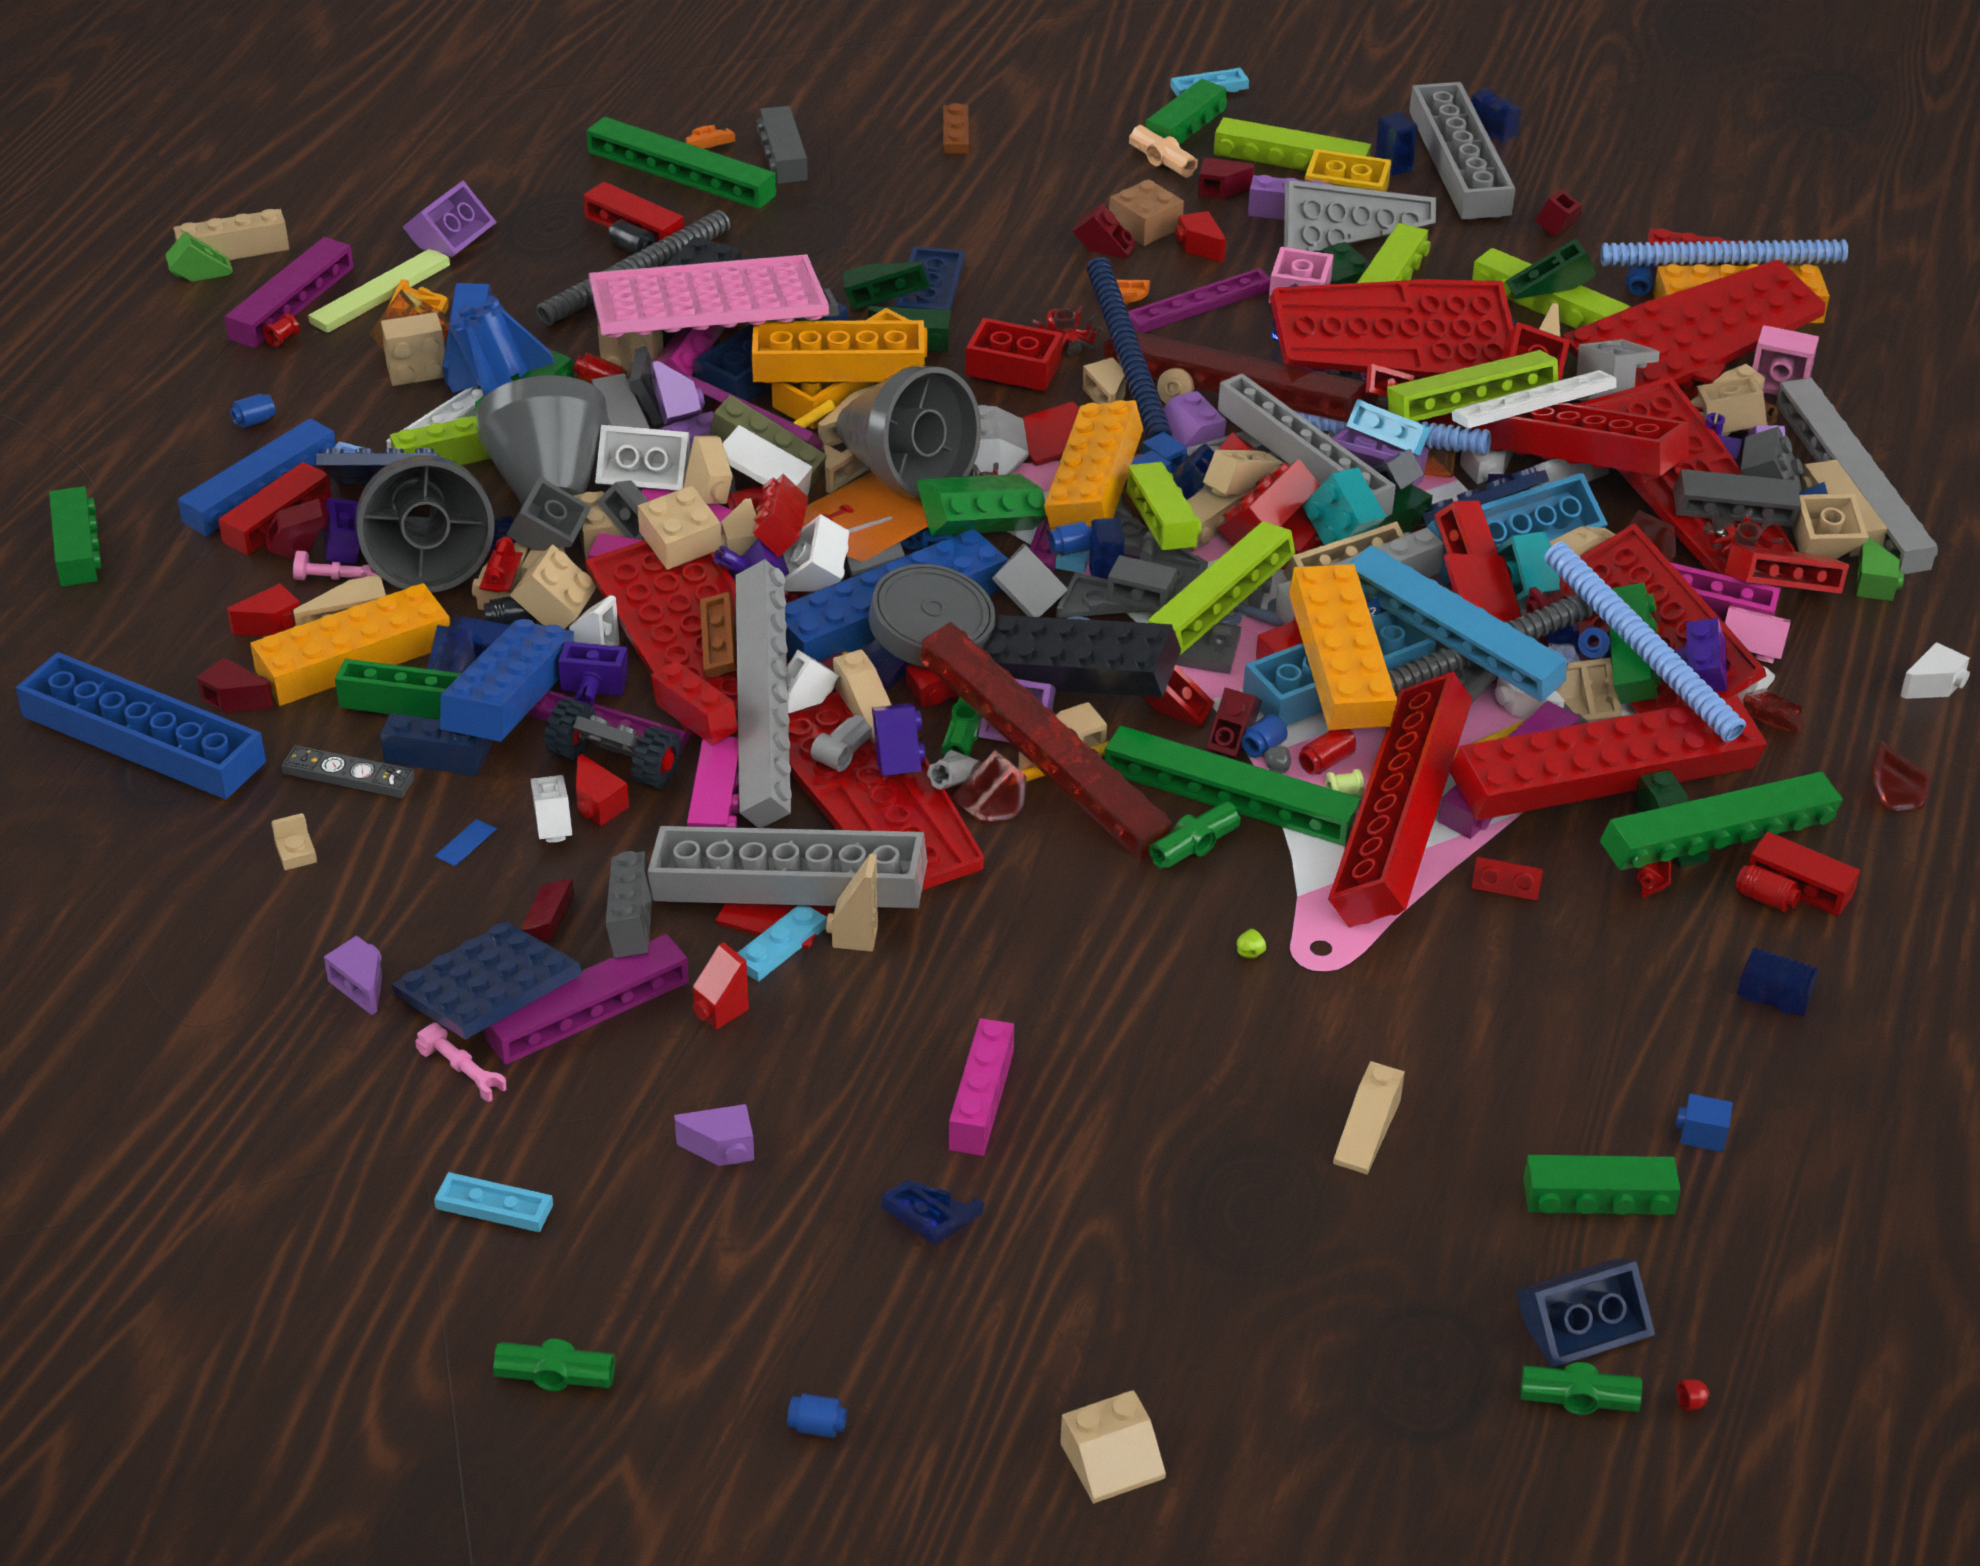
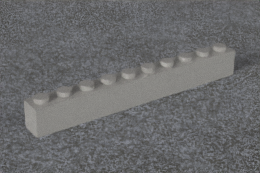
(1831, 439)
(762, 695)

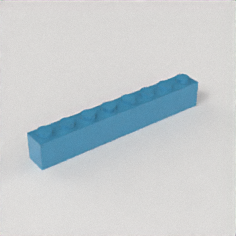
(1460, 624)

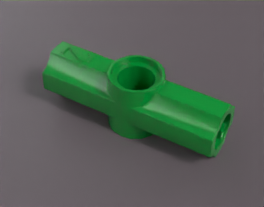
(962, 729)
(1194, 835)
(554, 1365)
(1581, 1388)

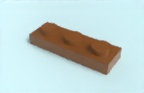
(955, 128)
(718, 634)

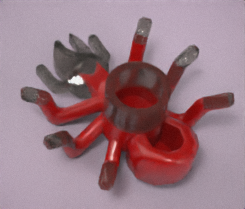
(1067, 322)
(1745, 534)

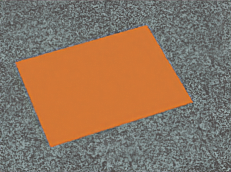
(871, 502)

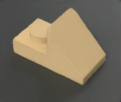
(841, 468)

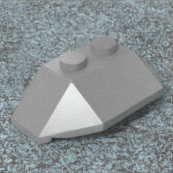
(1001, 441)

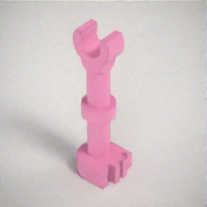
(303, 567)
(435, 1038)

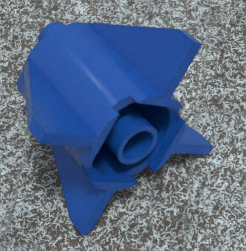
(490, 348)

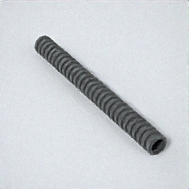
(658, 254)
(1533, 625)

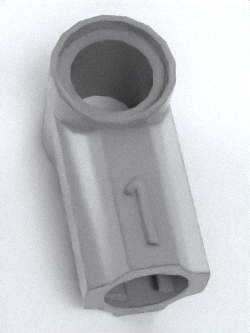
(838, 747)
(952, 770)

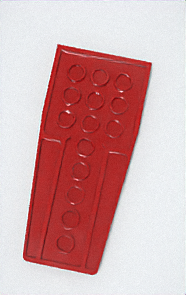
(1707, 321)
(1399, 325)
(1706, 453)
(874, 802)

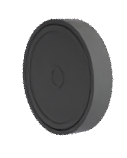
(922, 599)

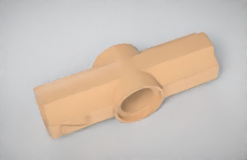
(1163, 151)

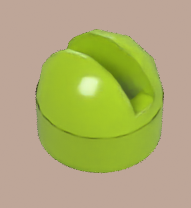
(1251, 944)

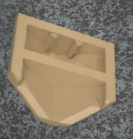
(1591, 690)

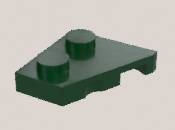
(1347, 263)

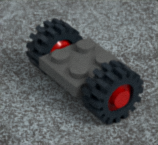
(576, 725)

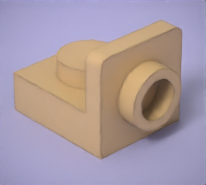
(293, 841)

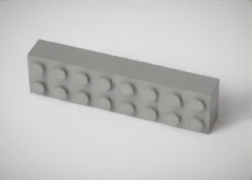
(1462, 151)
(783, 865)

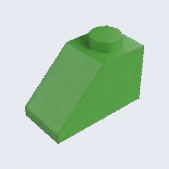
(196, 260)
(1877, 572)

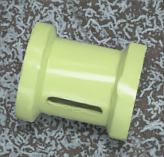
(1347, 783)

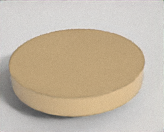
(1174, 383)

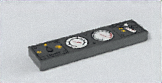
(348, 771)

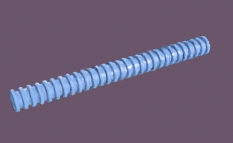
(1724, 253)
(1439, 436)
(1645, 642)

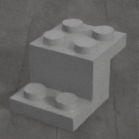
(1615, 358)

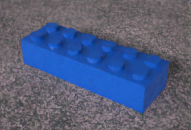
(504, 681)

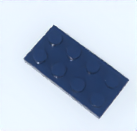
(944, 274)
(1494, 490)

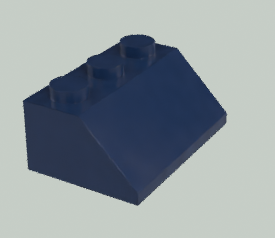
(424, 745)
(1586, 1311)

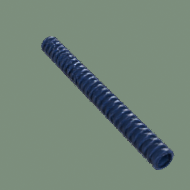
(1127, 347)

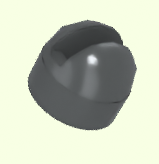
(1278, 759)

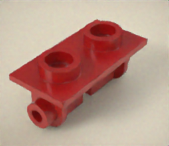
(501, 567)
(1654, 877)
(1507, 878)

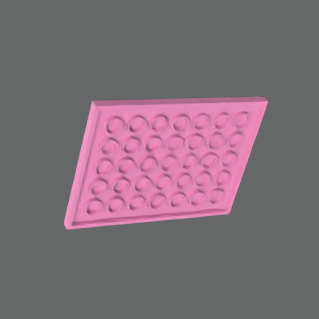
(707, 295)

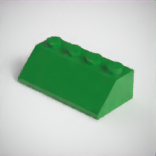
(981, 504)

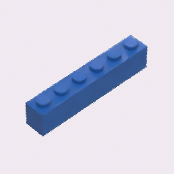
(236, 484)

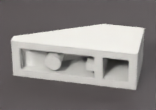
(551, 808)

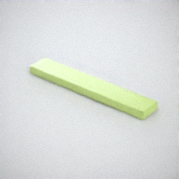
(377, 290)

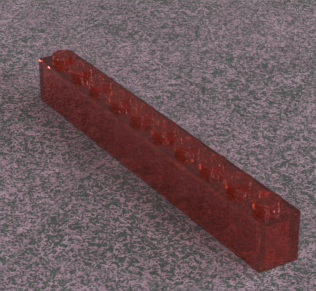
(1294, 386)
(1045, 740)

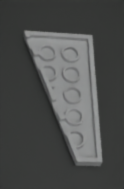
(1332, 214)

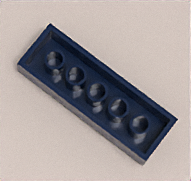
(730, 362)

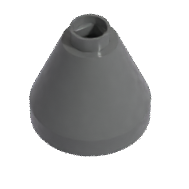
(914, 428)
(543, 430)
(427, 548)

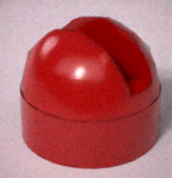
(1692, 1394)

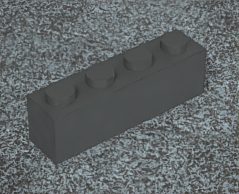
(782, 144)
(1708, 493)
(629, 904)

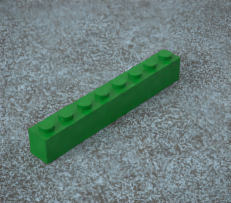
(681, 162)
(1219, 779)
(1720, 820)

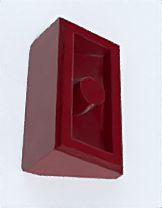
(548, 909)

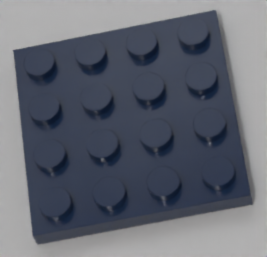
(361, 465)
(486, 979)

